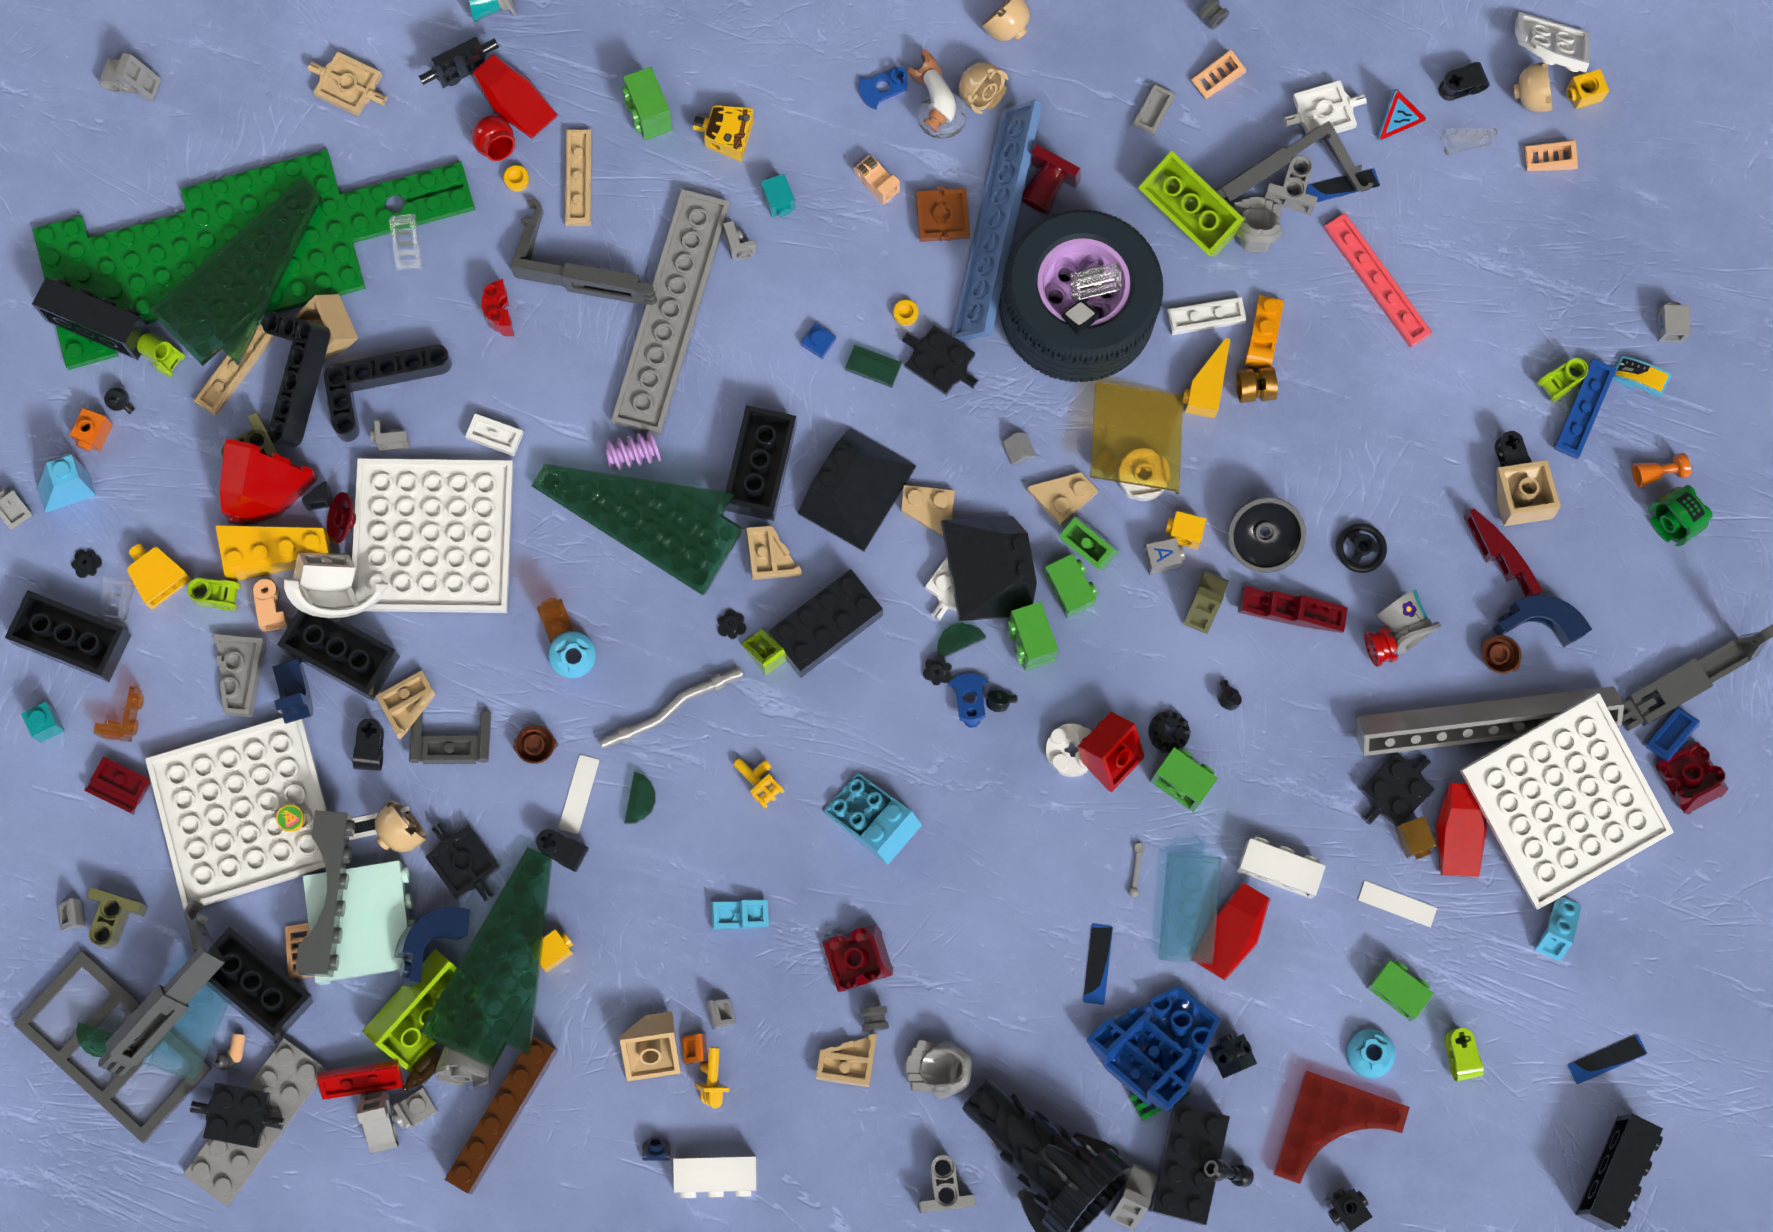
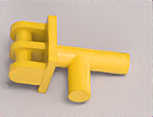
(761, 786)
(712, 1091)

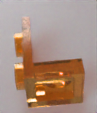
(554, 617)
(113, 729)

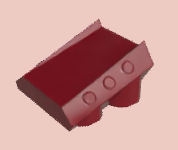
(1692, 777)
(858, 957)

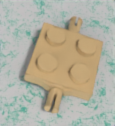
(347, 84)

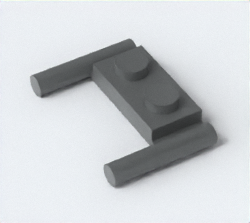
(450, 748)

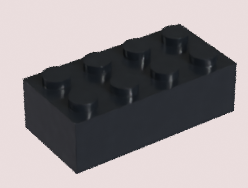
(90, 317)
(760, 462)
(826, 623)
(68, 636)
(340, 652)
(257, 987)
(1189, 1142)
(1620, 1172)

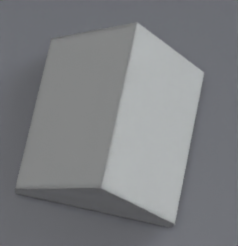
(1019, 448)
(71, 914)
(720, 1013)

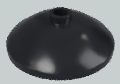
(1271, 550)

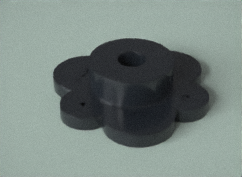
(93, 563)
(731, 631)
(937, 663)

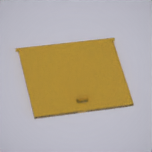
(1138, 437)

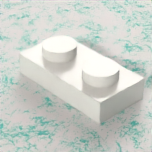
(494, 434)

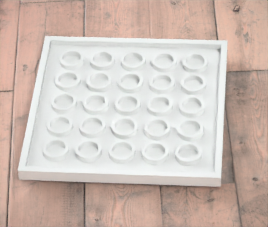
(433, 534)
(1566, 801)
(223, 805)

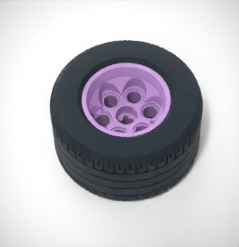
(1063, 247)

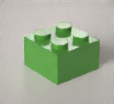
(646, 103)
(1032, 636)
(1184, 778)

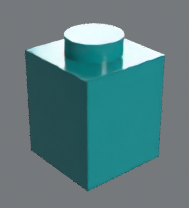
(778, 195)
(42, 722)

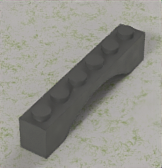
(318, 950)

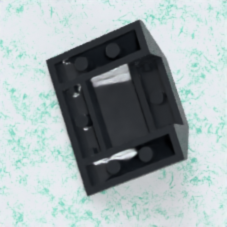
(855, 489)
(989, 566)

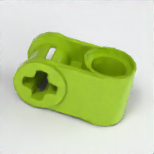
(159, 353)
(1560, 381)
(219, 594)
(1463, 1057)

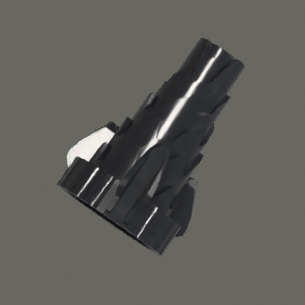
(1063, 1175)

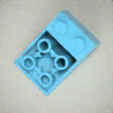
(873, 818)

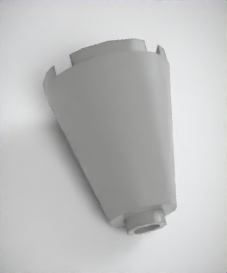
(458, 1069)

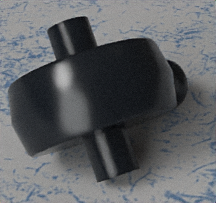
(117, 399)
(1228, 697)
(999, 700)

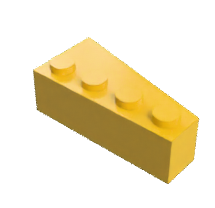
(266, 550)

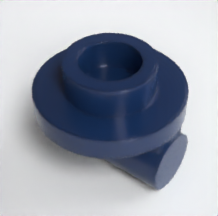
(656, 1150)

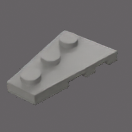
(240, 671)

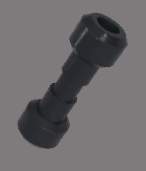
(1217, 1170)

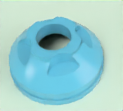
(562, 644)
(1357, 1056)

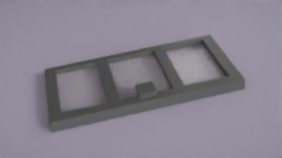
(91, 996)

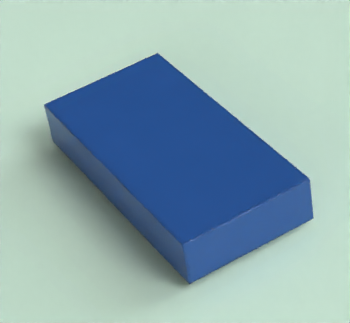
(1672, 734)

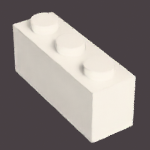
(1281, 867)
(715, 1176)

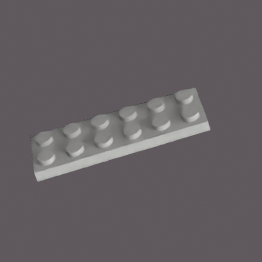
(226, 1167)

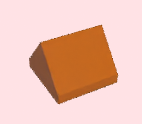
(695, 1049)

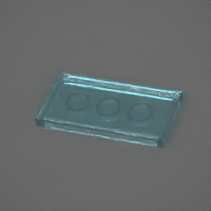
(1189, 908)
(189, 1040)

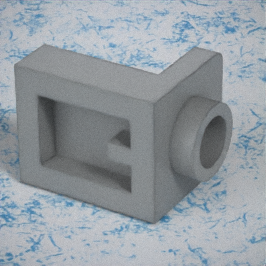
(737, 247)
(392, 440)
(12, 509)
(414, 1109)

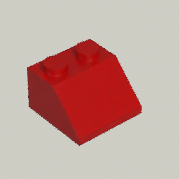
(1111, 750)

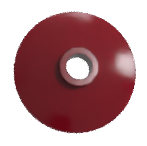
(340, 517)

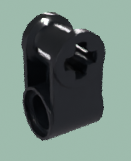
(1463, 82)
(1511, 455)
(368, 751)
(566, 850)

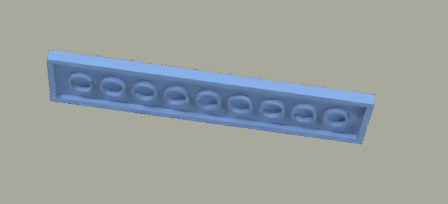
(996, 221)

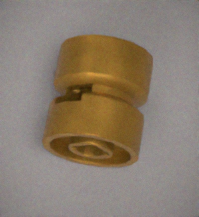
(1248, 387)

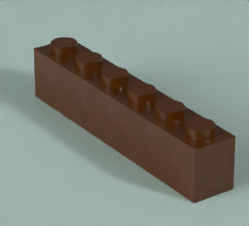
(500, 1116)

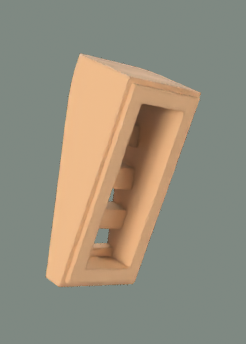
(1223, 82)
(1560, 147)
(290, 941)

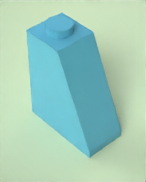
(64, 483)

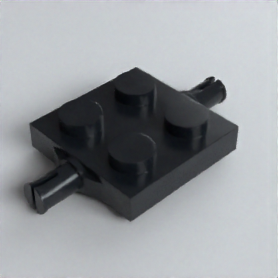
(458, 62)
(940, 360)
(1396, 789)
(462, 862)
(237, 1115)

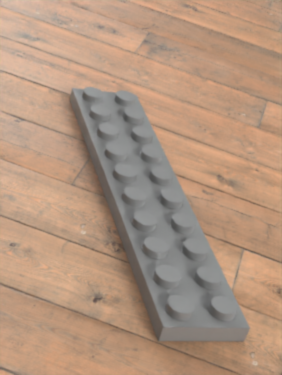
(670, 322)

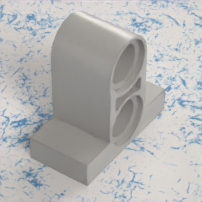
(129, 76)
(1294, 181)
(377, 1121)
(947, 1181)
(1134, 1197)

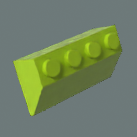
(1192, 204)
(400, 1020)

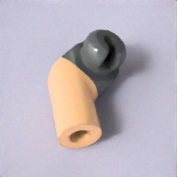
(231, 1056)

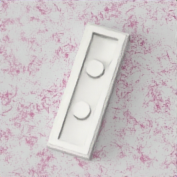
(1206, 315)

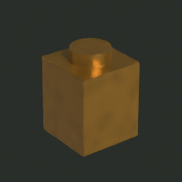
(1416, 838)

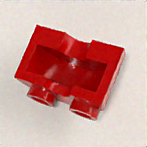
(493, 305)

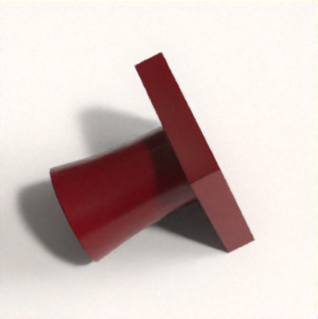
(1048, 180)

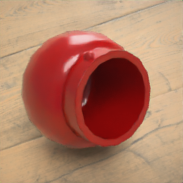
(493, 137)

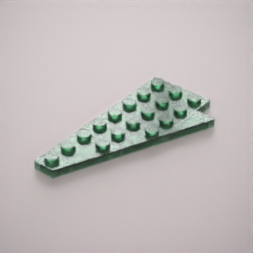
(231, 291)
(661, 521)
(497, 981)

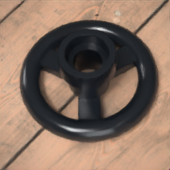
(1365, 539)

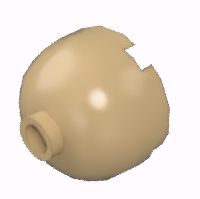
(1008, 21)
(982, 86)
(1534, 88)
(398, 829)

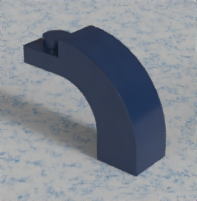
(1550, 611)
(294, 691)
(439, 923)

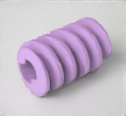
(632, 451)

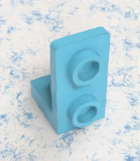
(1560, 930)

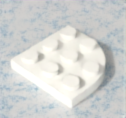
(1554, 42)

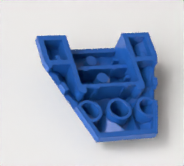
(1157, 1046)

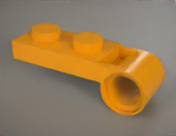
(1264, 332)

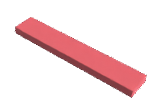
(1377, 280)

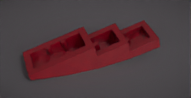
(1496, 546)
(1292, 609)

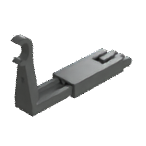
(1283, 156)
(576, 277)
(1693, 678)
(165, 1003)

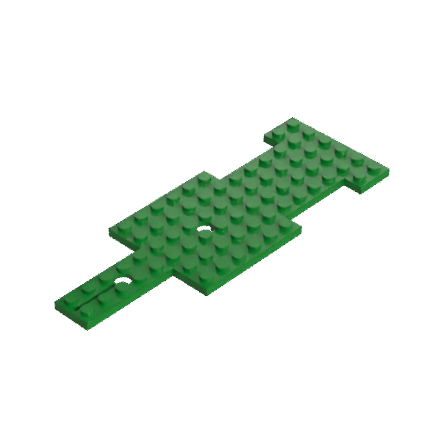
(152, 258)

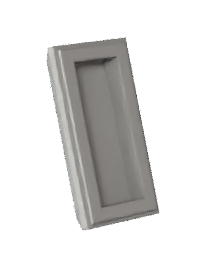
(1154, 109)

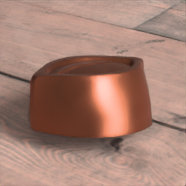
(1501, 654)
(535, 744)

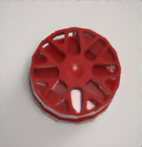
(1380, 646)

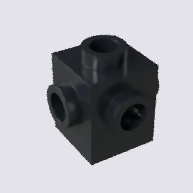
(1232, 1054)
(1358, 1211)

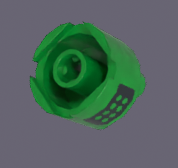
(1679, 515)

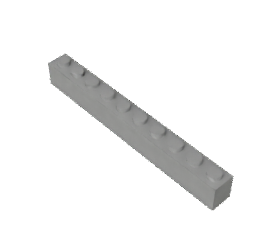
(1470, 721)

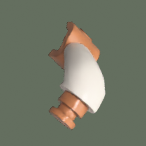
(942, 100)

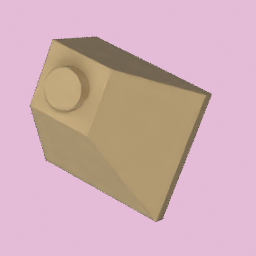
(651, 1047)

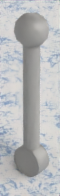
(1138, 848)

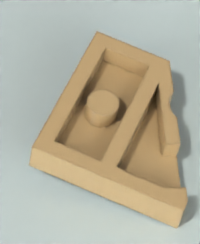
(1063, 495)
(928, 506)
(768, 555)
(406, 702)
(848, 1063)

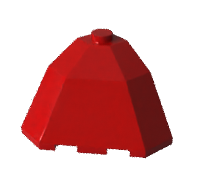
(259, 485)

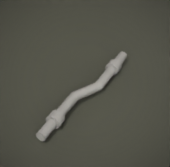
(626, 733)

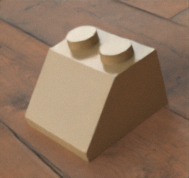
(331, 312)
(1526, 493)

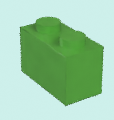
(1089, 543)
(1070, 585)
(1400, 989)

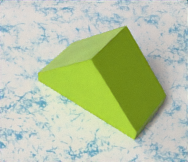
(764, 651)

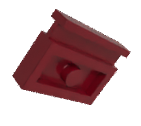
(118, 785)

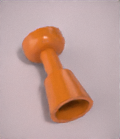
(1651, 472)

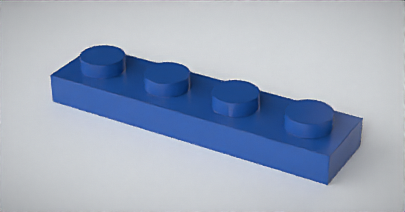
(1585, 409)

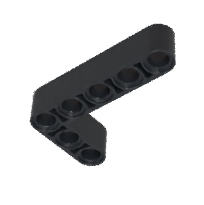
(299, 377)
(377, 378)

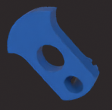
(872, 96)
(964, 684)

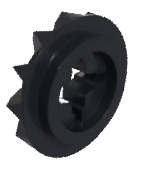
(1157, 727)

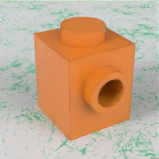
(90, 430)

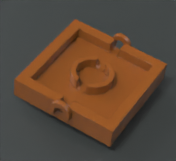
(942, 214)

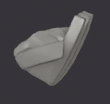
(1260, 224)
(938, 1068)

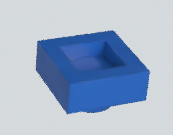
(818, 341)

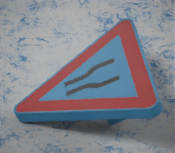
(1399, 116)

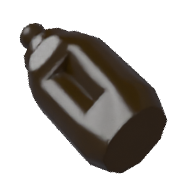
(422, 1069)

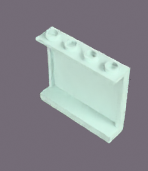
(372, 918)

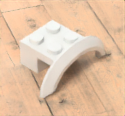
(324, 586)

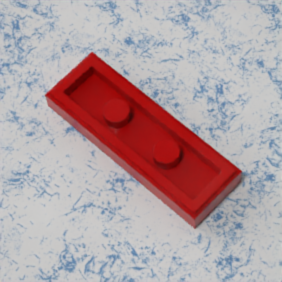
(360, 1079)

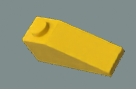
(1206, 388)

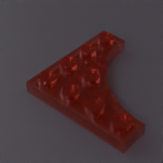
(1324, 1113)

